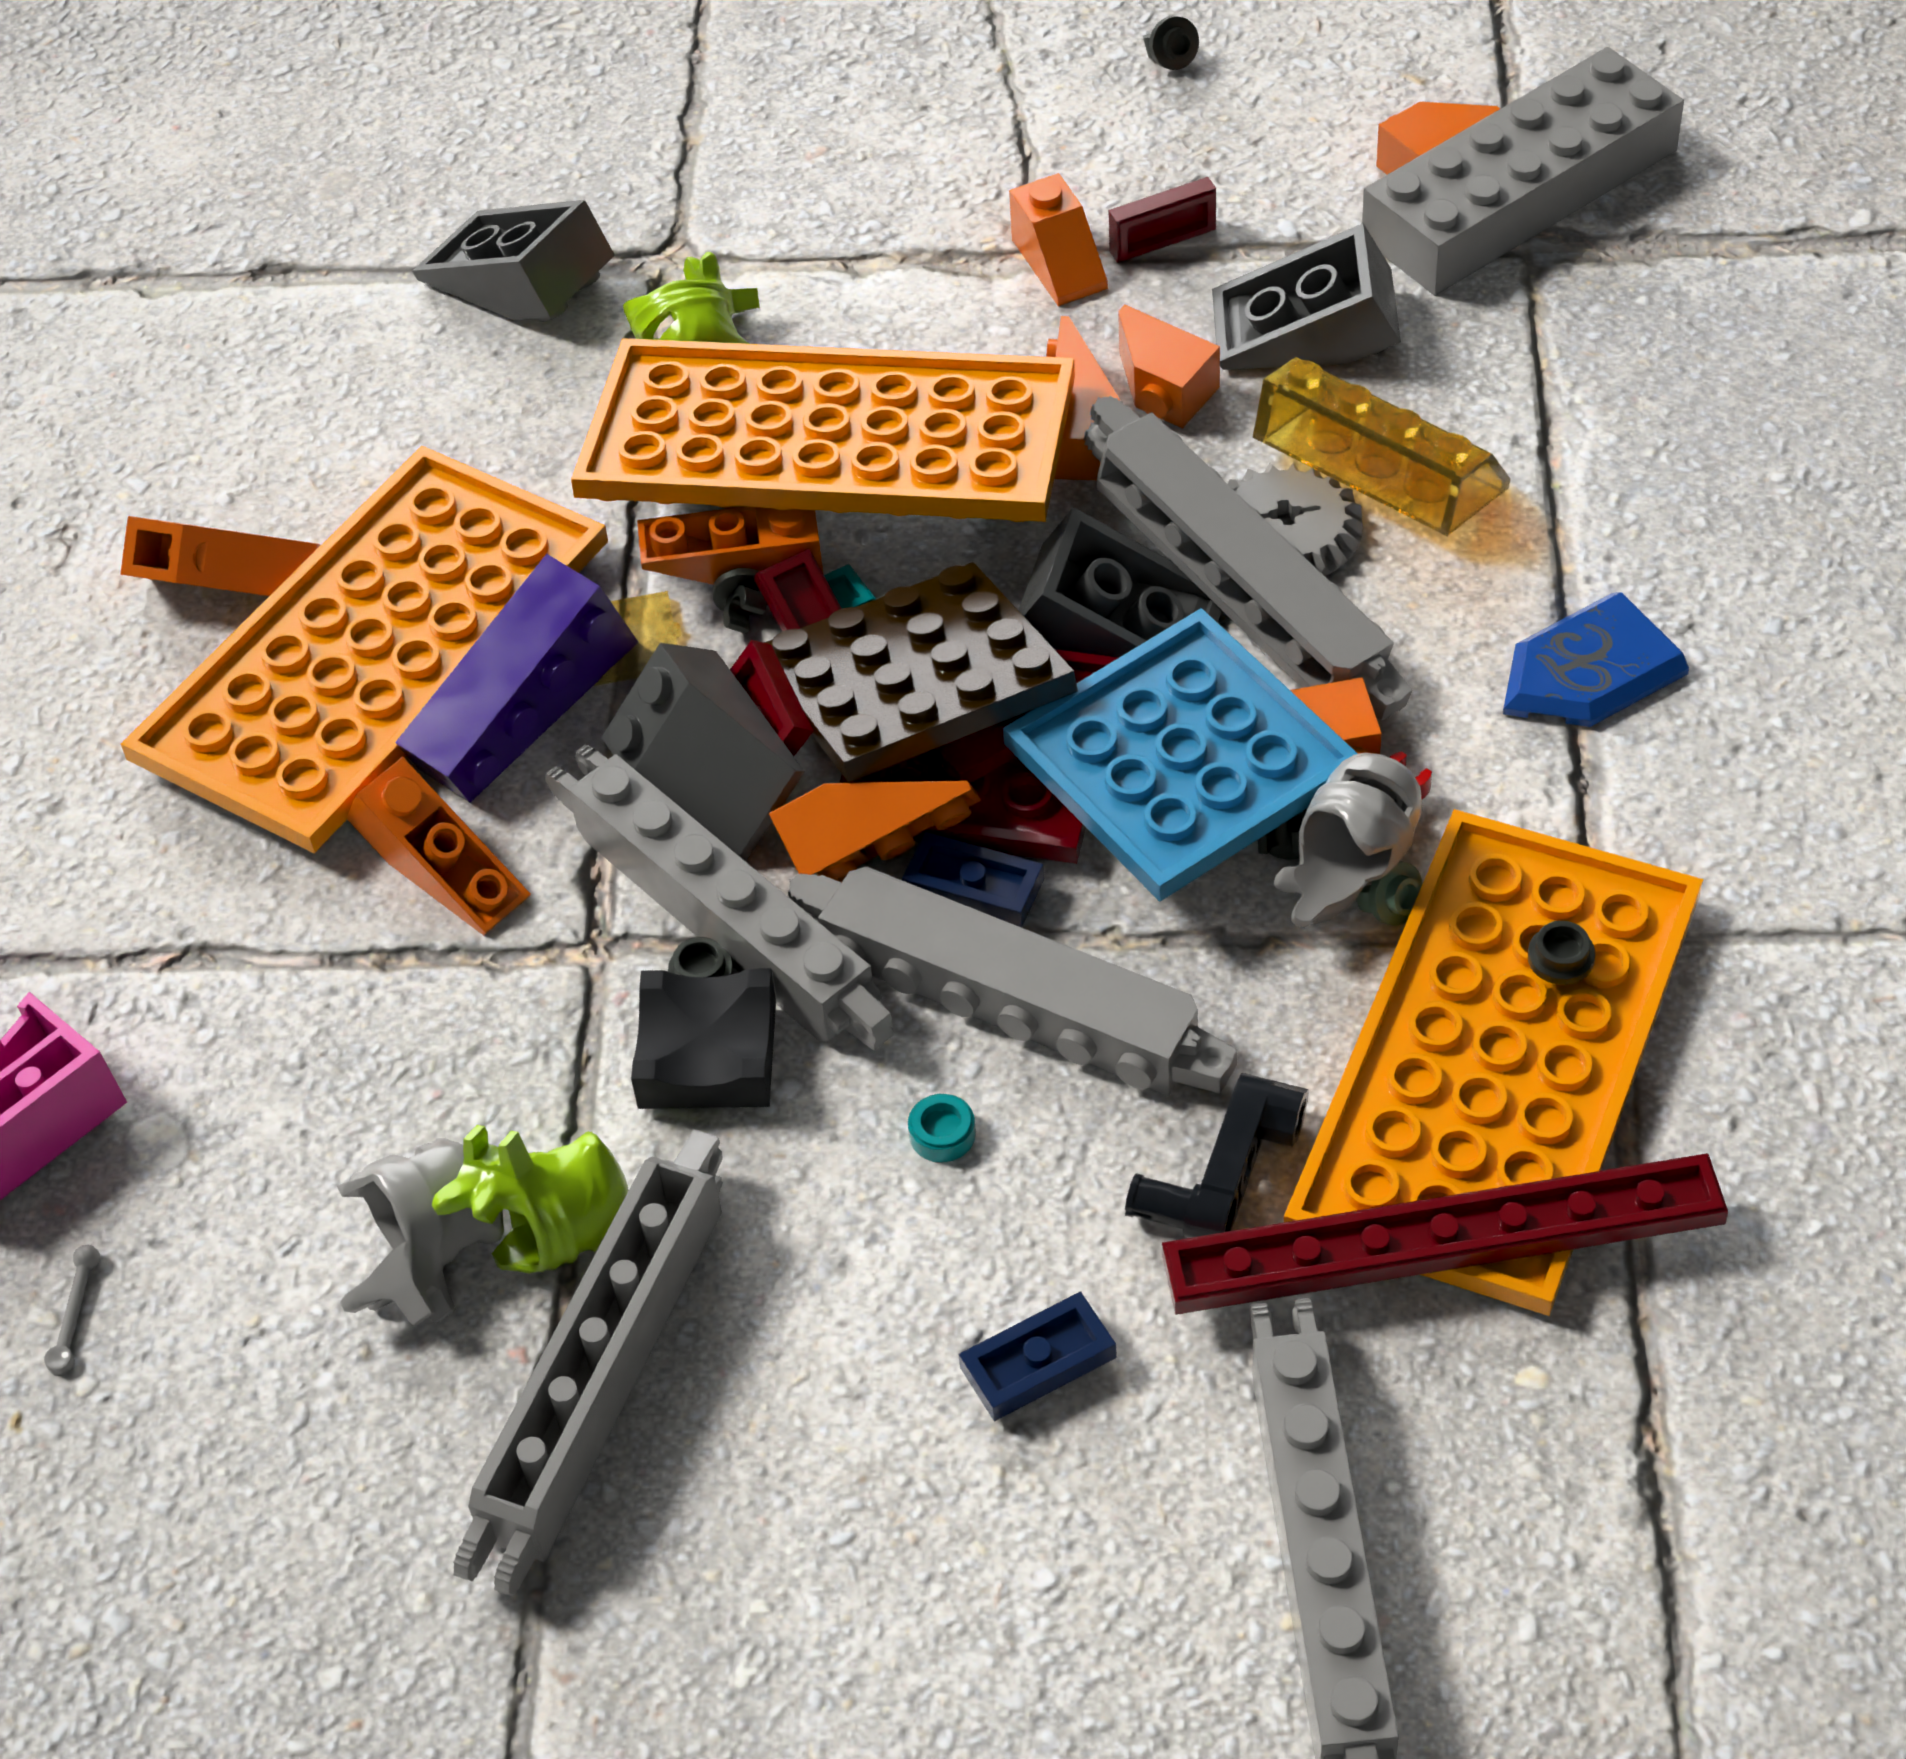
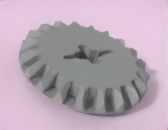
(1323, 513)

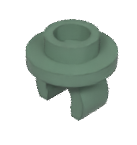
(1392, 895)

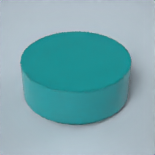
(941, 1128)

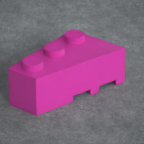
(49, 1092)

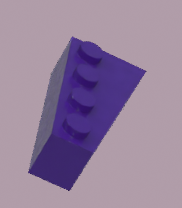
(517, 679)

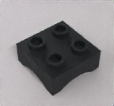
(704, 1040)

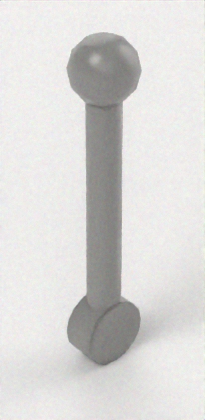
(59, 1358)

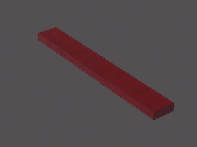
(1443, 1233)

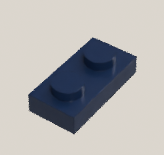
(976, 877)
(1037, 1356)

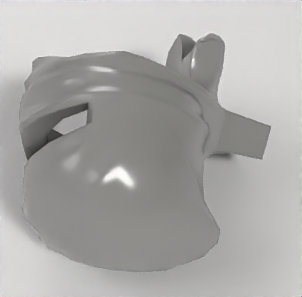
(1351, 835)
(422, 1242)

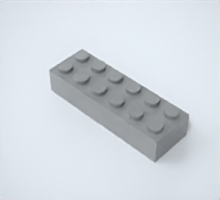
(1521, 169)

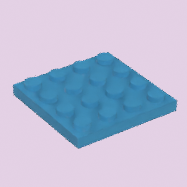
(1179, 753)

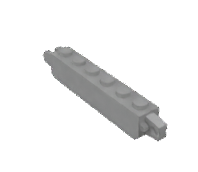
(1239, 557)
(722, 898)
(1019, 981)
(592, 1363)
(1321, 1541)

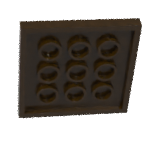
(918, 670)

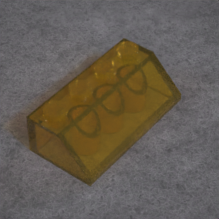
(1376, 447)

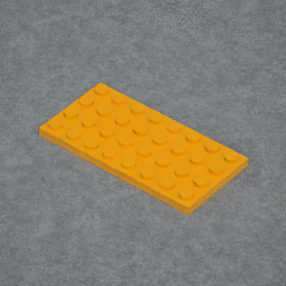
(828, 429)
(354, 647)
(1478, 1063)

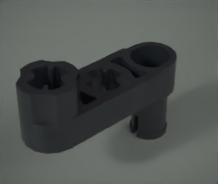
(1256, 1112)

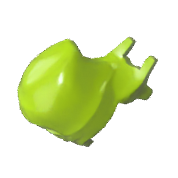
(698, 305)
(554, 1198)

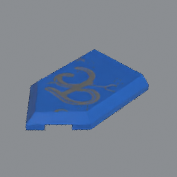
(1592, 664)

